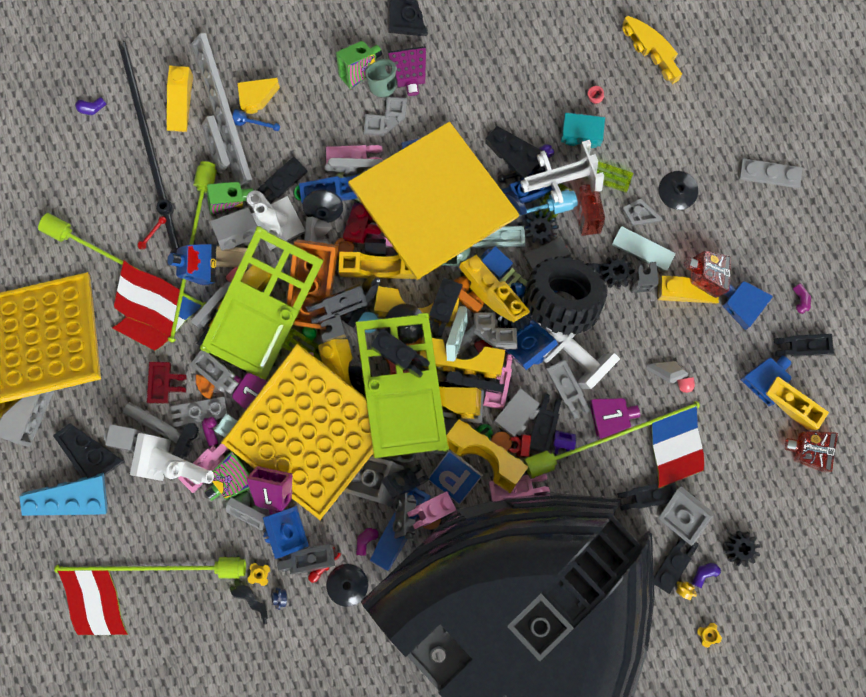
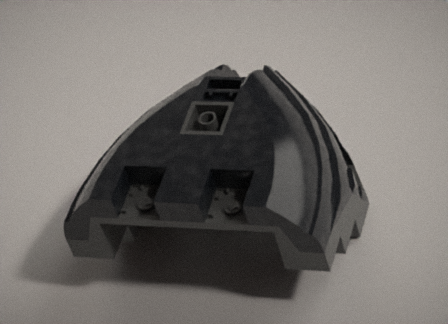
(524, 600)

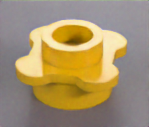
(253, 578)
(686, 590)
(715, 636)

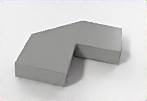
(382, 124)
(497, 337)

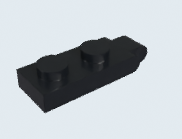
(369, 289)

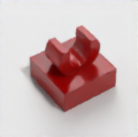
(522, 447)

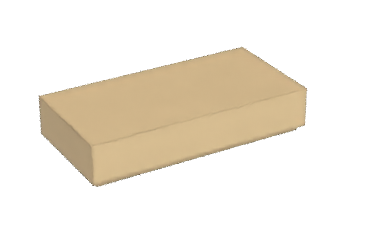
(230, 257)

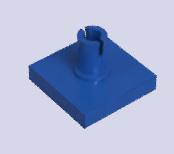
(532, 345)
(285, 532)

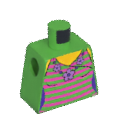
(354, 61)
(220, 197)
(229, 479)

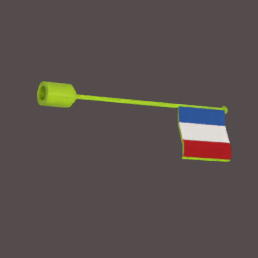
(131, 328)
(674, 445)

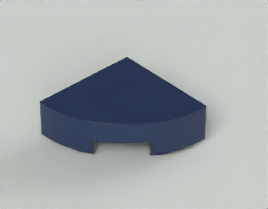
(521, 209)

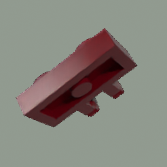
(359, 225)
(159, 383)

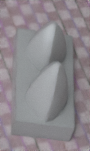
(316, 230)
(241, 509)

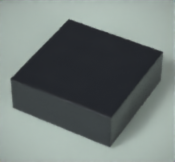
(375, 247)

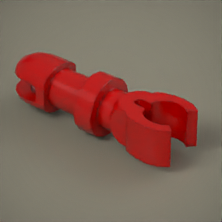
(314, 575)

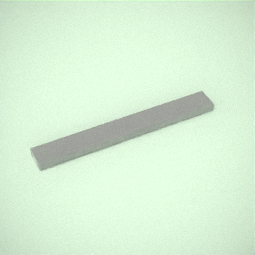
(221, 109)

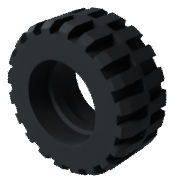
(561, 313)

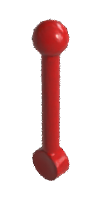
(142, 244)

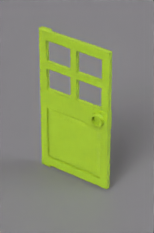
(251, 322)
(403, 408)

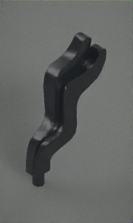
(244, 592)

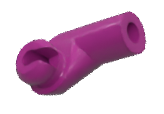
(805, 299)
(207, 425)
(364, 538)

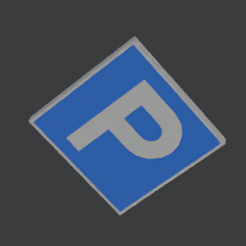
(455, 477)

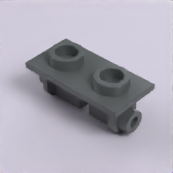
(403, 525)

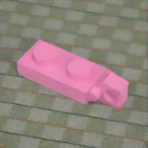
(208, 460)

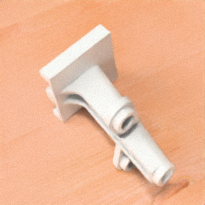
(552, 177)
(277, 217)
(594, 369)
(153, 460)

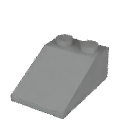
(24, 418)
(368, 481)

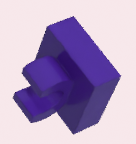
(564, 440)

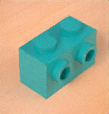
(580, 128)

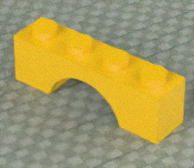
(362, 266)
(390, 297)
(337, 356)
(488, 362)
(506, 468)

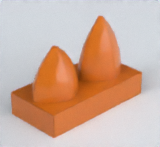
(469, 300)

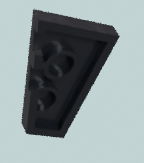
(406, 18)
(516, 152)
(85, 452)

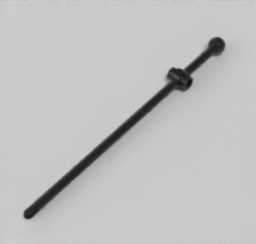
(163, 202)

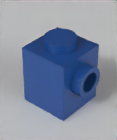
(496, 262)

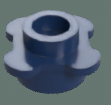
(279, 598)

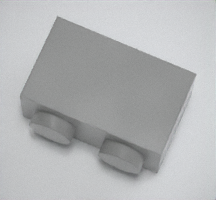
(234, 228)
(517, 413)
(121, 437)

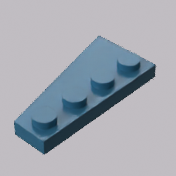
(79, 497)

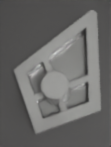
(640, 213)
(668, 371)

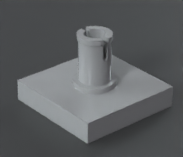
(686, 516)

